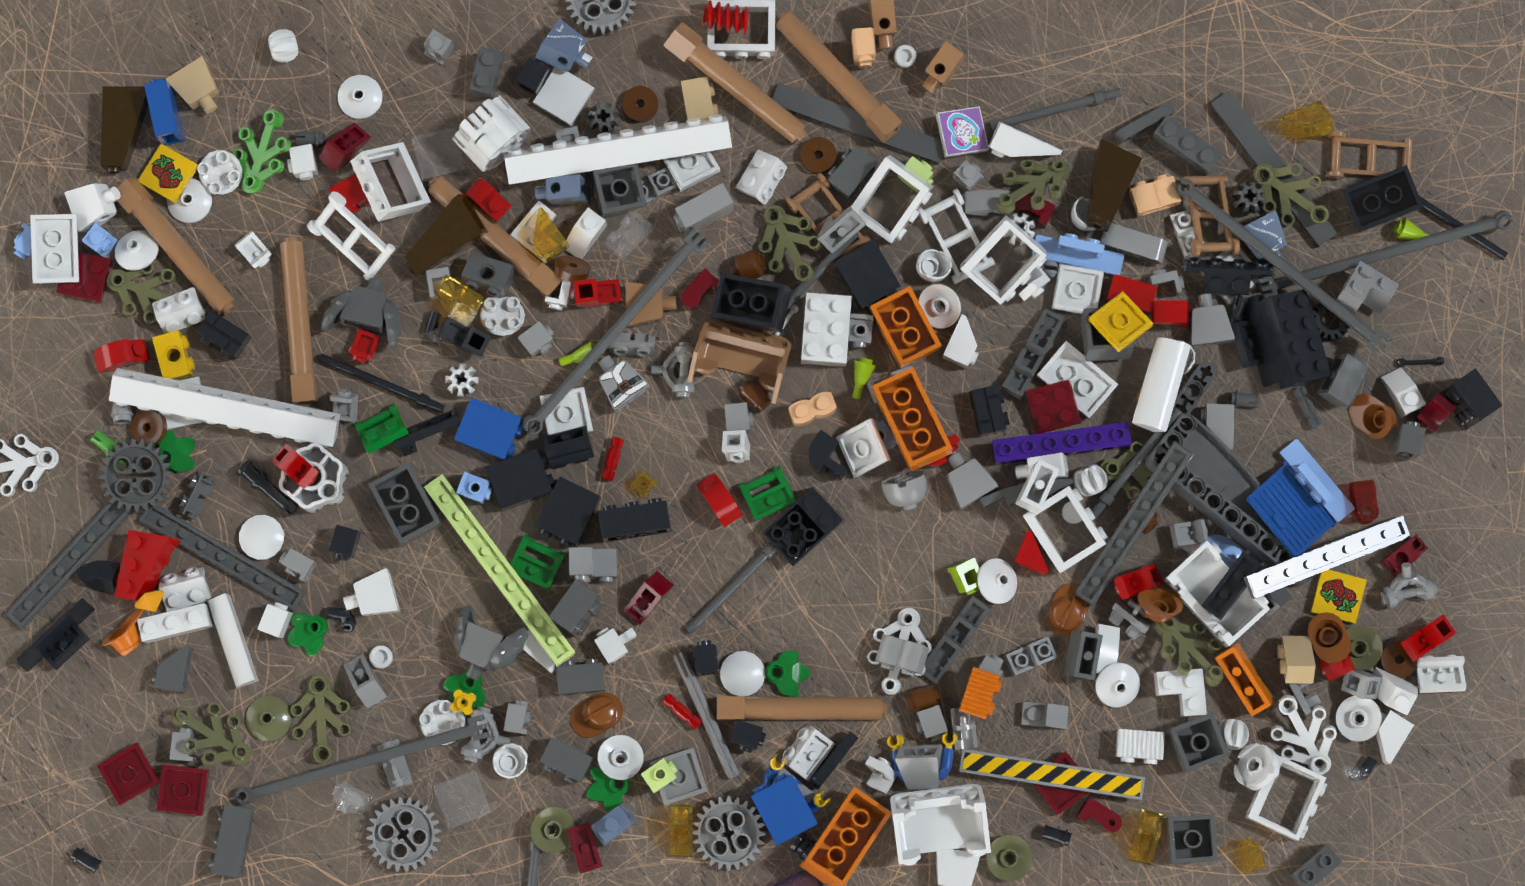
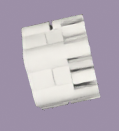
(491, 134)
(329, 488)

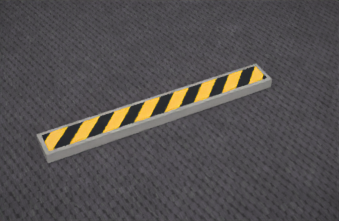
(1051, 774)

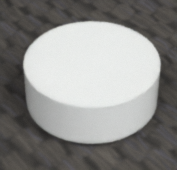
(905, 56)
(1070, 514)
(381, 657)

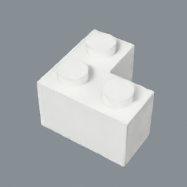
(1188, 687)

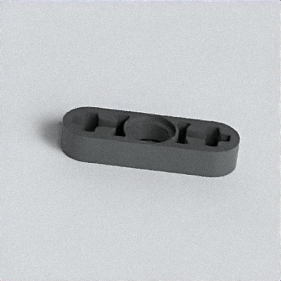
(1144, 123)
(1207, 380)

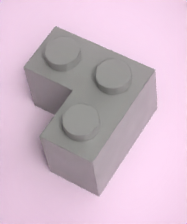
(1366, 287)
(593, 563)

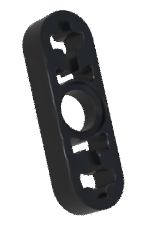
(833, 760)

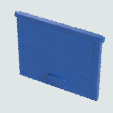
(1290, 510)

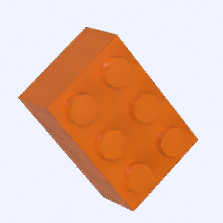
(905, 327)

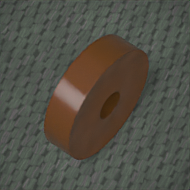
(637, 94)
(821, 165)
(571, 268)
(142, 420)
(1388, 662)

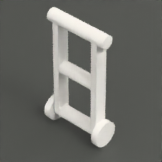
(957, 201)
(318, 228)

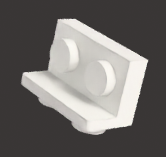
(807, 751)

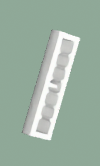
(1161, 384)
(232, 640)

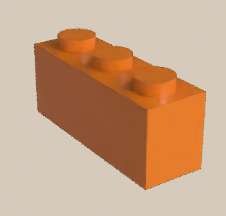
(1244, 679)

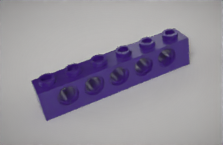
(1066, 441)

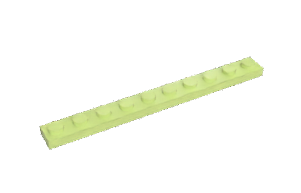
(499, 570)

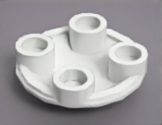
(220, 172)
(502, 315)
(261, 537)
(742, 673)
(440, 718)

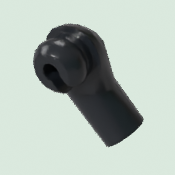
(345, 617)

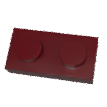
(584, 848)

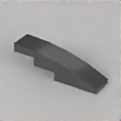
(1032, 353)
(1011, 494)
(955, 638)

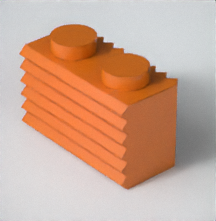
(980, 692)

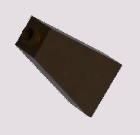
(121, 123)
(1110, 181)
(447, 235)

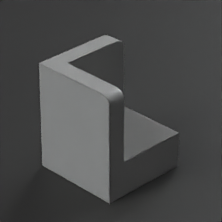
(434, 278)

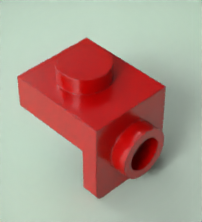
(364, 346)
(1337, 669)

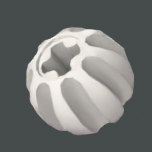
(283, 45)
(1020, 221)
(463, 386)
(1090, 480)
(1234, 733)

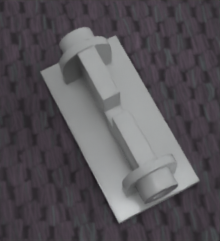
(642, 345)
(395, 769)

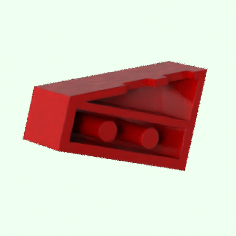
(142, 563)

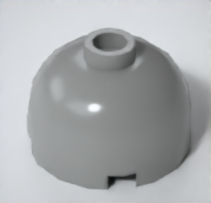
(906, 489)

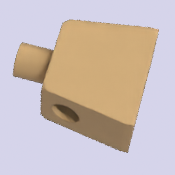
(195, 85)

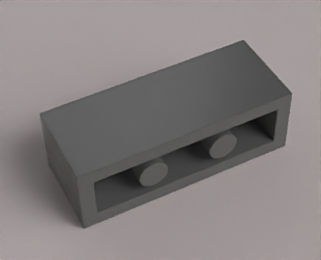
(1186, 146)
(232, 841)

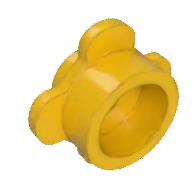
(459, 696)

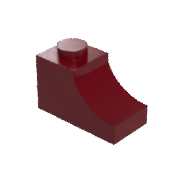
(343, 147)
(1434, 413)
(648, 597)

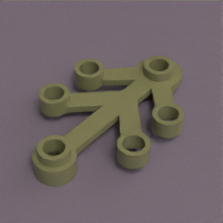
(1057, 170)
(1287, 191)
(787, 240)
(142, 290)
(1139, 475)
(1188, 647)
(320, 715)
(214, 737)

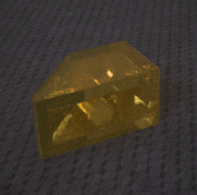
(1307, 122)
(547, 238)
(458, 300)
(681, 830)
(1145, 837)

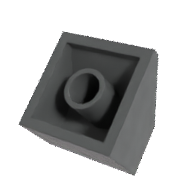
(617, 190)
(1197, 742)

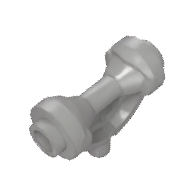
(683, 354)
(1393, 594)
(475, 750)

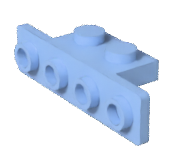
(1081, 253)
(1321, 486)

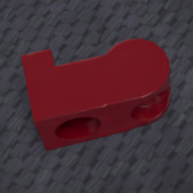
(1024, 206)
(700, 286)
(1406, 553)
(1104, 816)

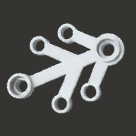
(21, 463)
(905, 629)
(1305, 738)

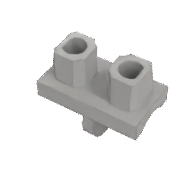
(1122, 611)
(1306, 702)
(964, 726)

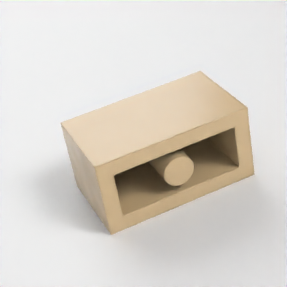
(697, 98)
(1297, 659)

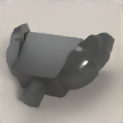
(365, 310)
(485, 647)

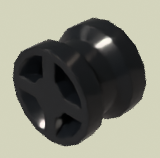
(802, 846)

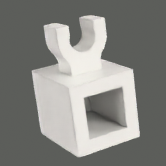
(612, 645)

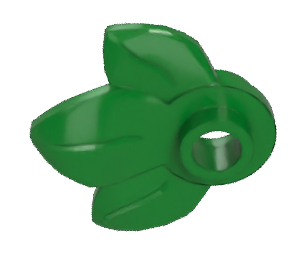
(178, 451)
(305, 635)
(790, 673)
(457, 682)
(605, 789)

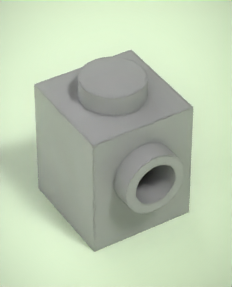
(537, 339)
(738, 417)
(931, 723)

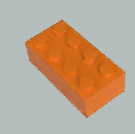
(912, 419)
(846, 839)

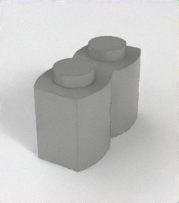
(901, 654)

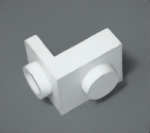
(253, 250)
(1035, 284)
(566, 293)
(882, 775)

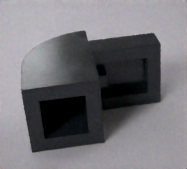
(464, 338)
(820, 453)

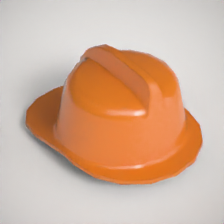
(127, 636)

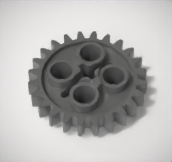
(137, 495)

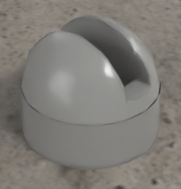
(1050, 273)

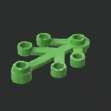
(262, 153)

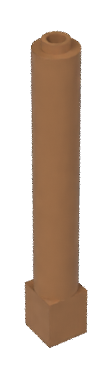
(688, 46)
(878, 116)
(138, 201)
(503, 243)
(298, 323)
(800, 708)

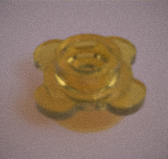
(643, 490)

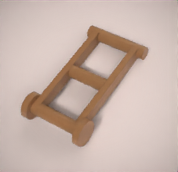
(1340, 138)
(823, 184)
(1197, 246)

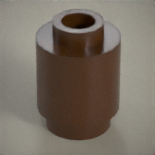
(754, 395)
(922, 698)

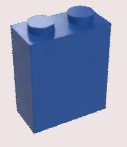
(164, 112)
(489, 430)
(783, 808)

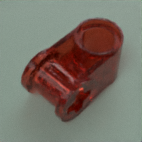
(1364, 496)

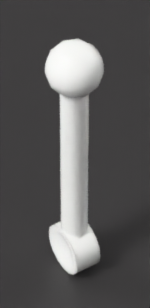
(793, 309)

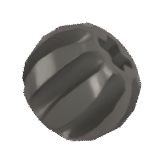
(610, 121)
(1253, 193)

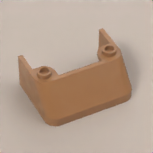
(743, 352)

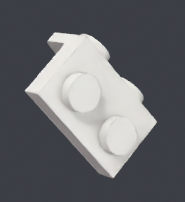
(762, 176)
(179, 311)
(184, 589)
(1440, 674)

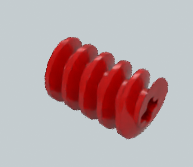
(726, 17)

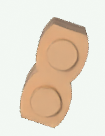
(863, 47)
(1154, 196)
(818, 407)

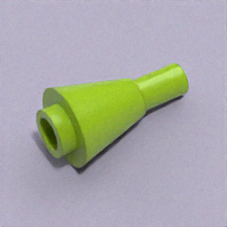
(1407, 230)
(578, 355)
(862, 373)

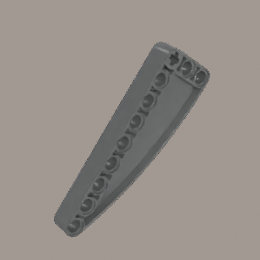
(1226, 481)

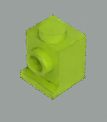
(970, 570)

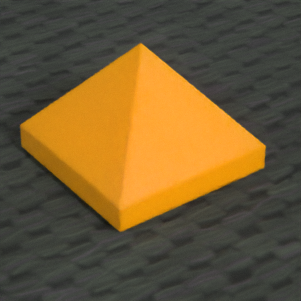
(150, 601)

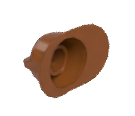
(1372, 416)
(1160, 604)
(1066, 610)
(1329, 637)
(596, 714)

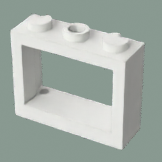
(742, 51)
(405, 174)
(910, 214)
(987, 244)
(1086, 515)
(1308, 809)

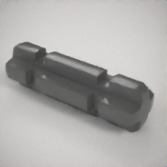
(1307, 407)

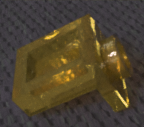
(1249, 855)

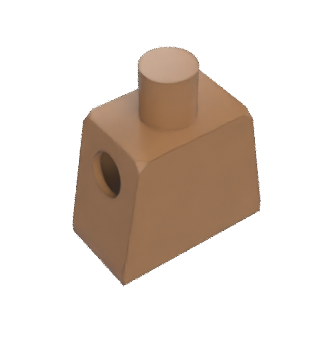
(883, 11)
(946, 57)
(653, 310)

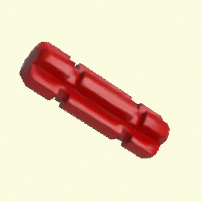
(612, 458)
(681, 711)

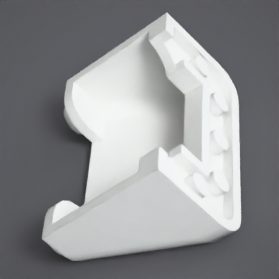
(1197, 579)
(940, 821)

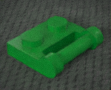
(383, 433)
(770, 500)
(534, 569)

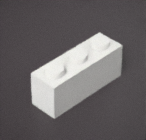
(175, 623)

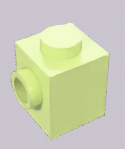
(921, 168)
(660, 775)

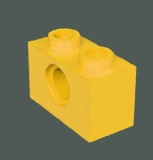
(165, 346)

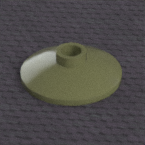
(1371, 643)
(280, 718)
(558, 839)
(1021, 858)

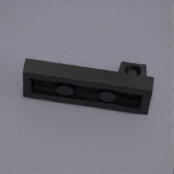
(426, 429)
(1231, 586)

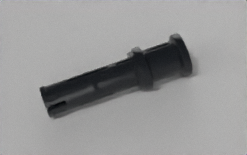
(259, 481)

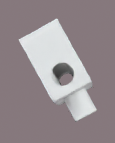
(92, 204)
(1057, 460)
(374, 595)
(955, 867)

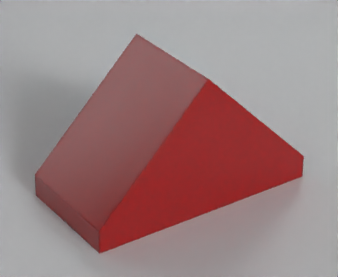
(1171, 313)
(1030, 555)

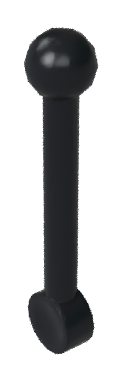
(1402, 362)

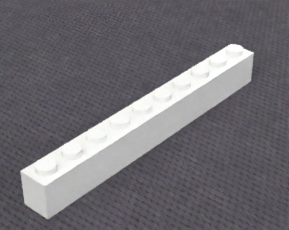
(617, 149)
(224, 407)

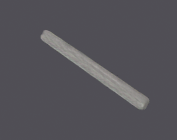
(706, 715)

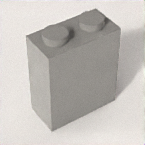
(704, 209)

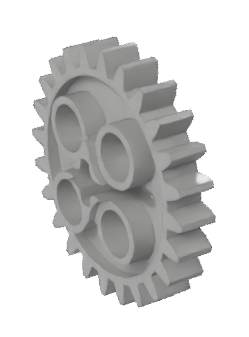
(607, 17)
(709, 837)
(386, 847)

